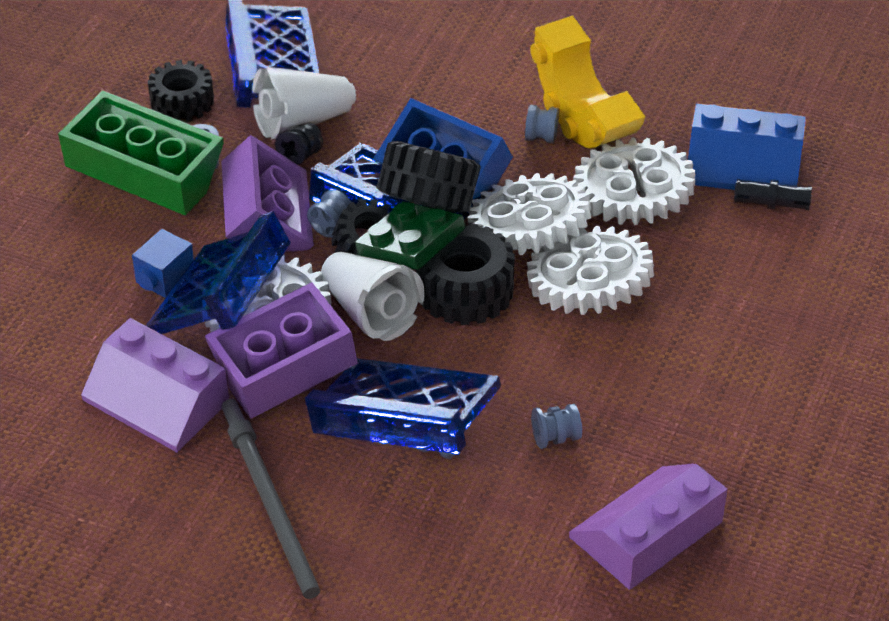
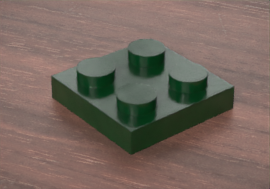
(410, 235)

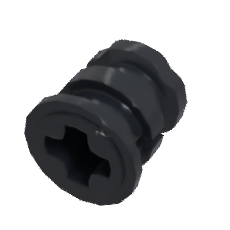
(299, 142)

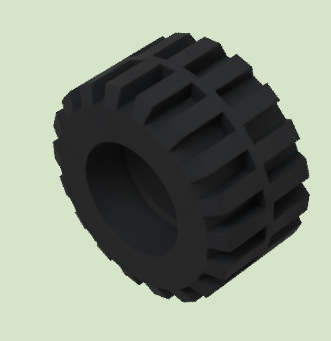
(428, 177)
(469, 277)

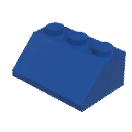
(442, 132)
(744, 146)

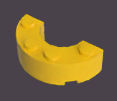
(571, 85)

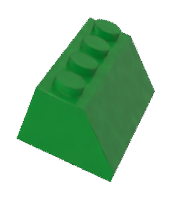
(141, 152)

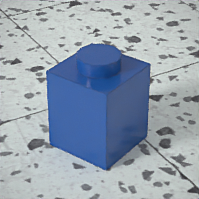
(162, 262)

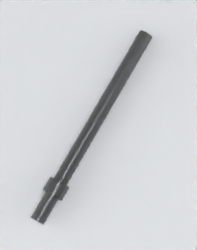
(244, 438)

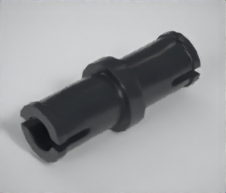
(773, 194)

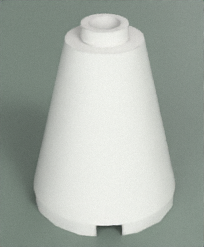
(298, 98)
(374, 293)

